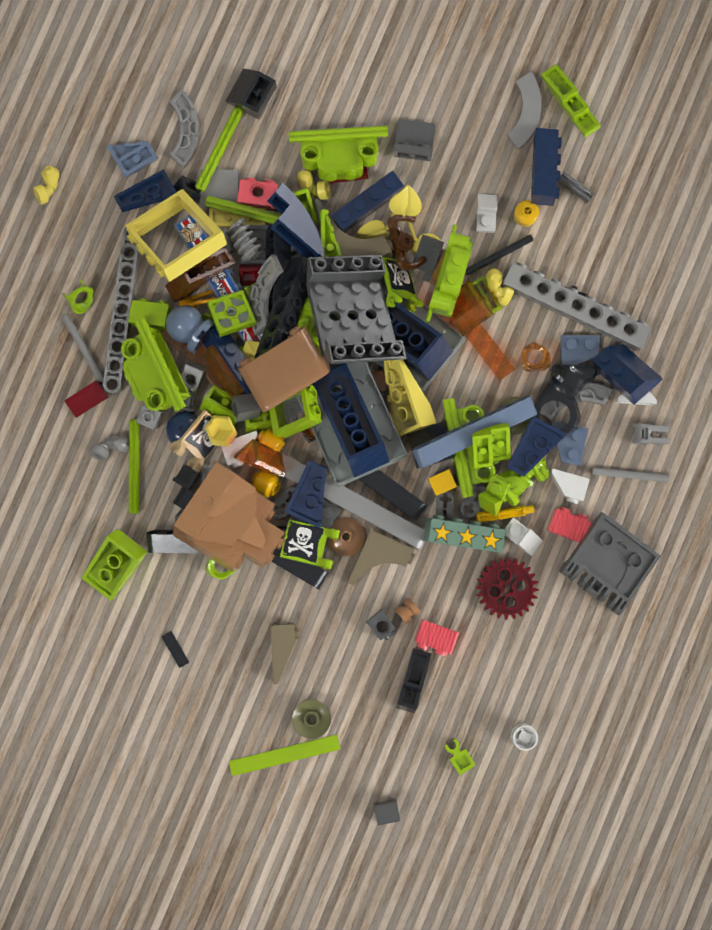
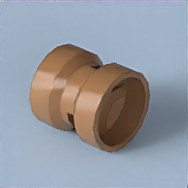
(407, 610)

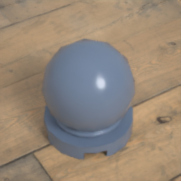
(187, 326)

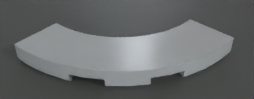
(530, 112)
(189, 129)
(261, 291)
(590, 392)

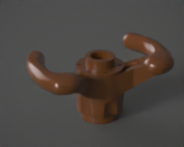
(403, 243)

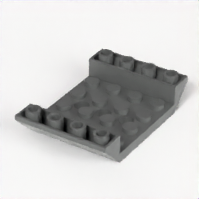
(351, 287)

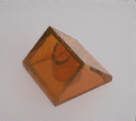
(261, 458)

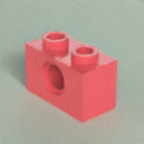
(246, 191)

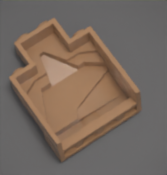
(229, 521)

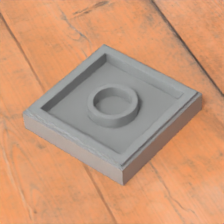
(222, 185)

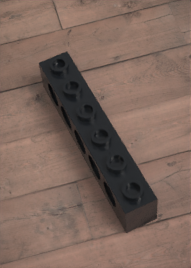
(286, 306)

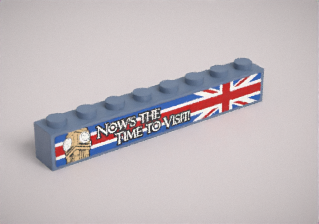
(222, 283)

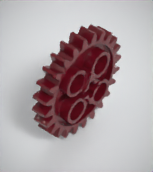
(492, 578)

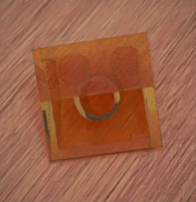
(469, 309)

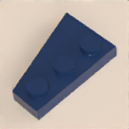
(147, 192)
(534, 445)

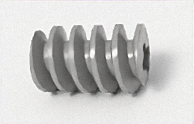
(243, 241)

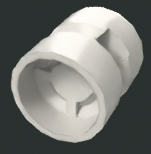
(524, 736)

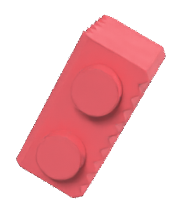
(568, 525)
(436, 637)

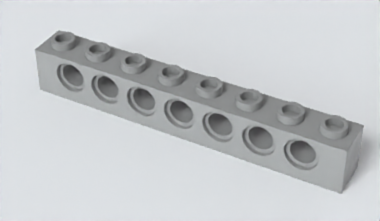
(582, 316)

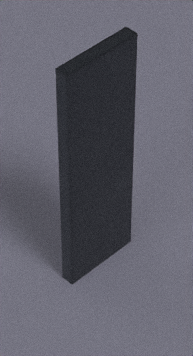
(175, 649)

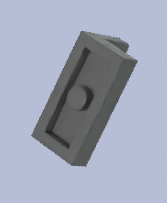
(430, 250)

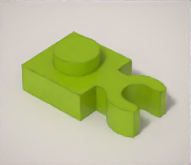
(461, 759)

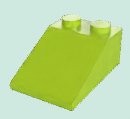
(114, 564)

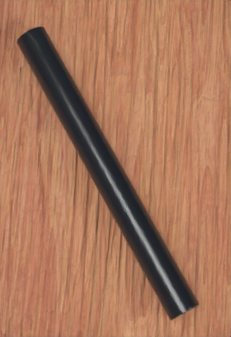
(499, 254)

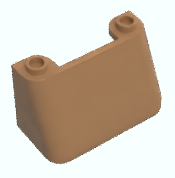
(284, 369)

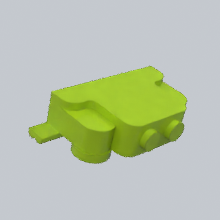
(339, 151)
(450, 275)
(153, 370)
(463, 459)

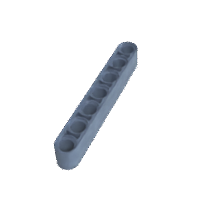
(462, 436)

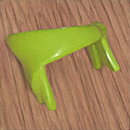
(80, 308)
(210, 570)

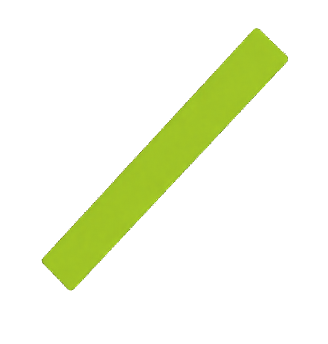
(284, 755)

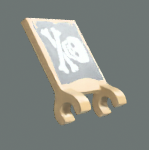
(196, 442)

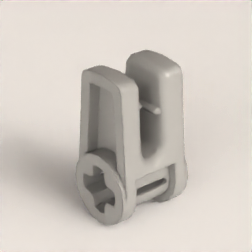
(642, 434)

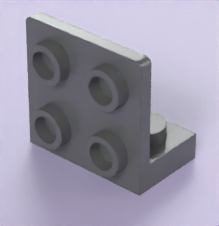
(414, 140)

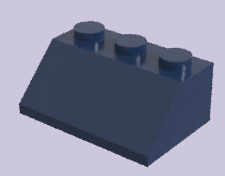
(626, 372)

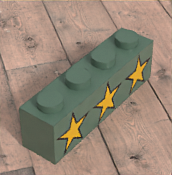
(464, 535)

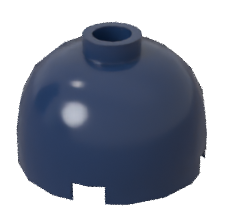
(179, 424)

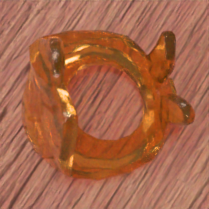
(543, 365)

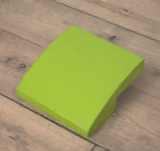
(491, 445)

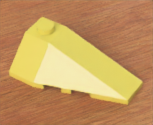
(408, 403)

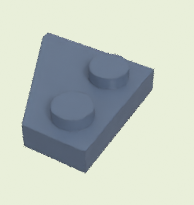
(132, 156)
(578, 348)
(572, 445)

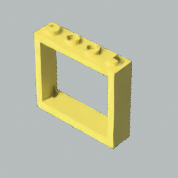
(161, 213)

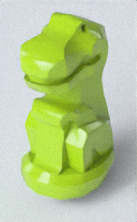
(520, 483)

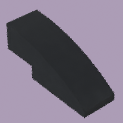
(413, 680)

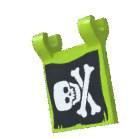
(400, 285)
(307, 543)

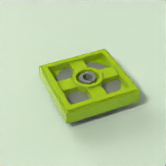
(231, 313)

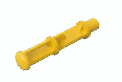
(504, 513)

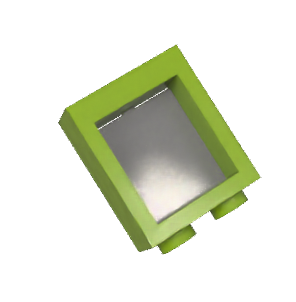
(296, 413)

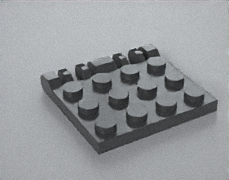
(612, 561)

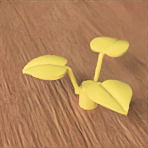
(403, 203)

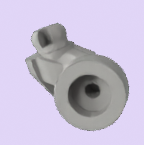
(116, 442)

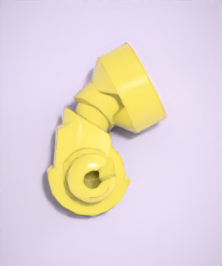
(50, 178)
(321, 190)
(494, 281)

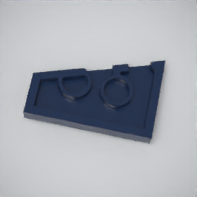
(309, 494)

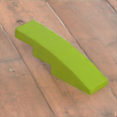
(570, 100)

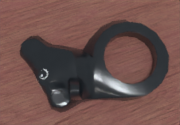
(562, 386)

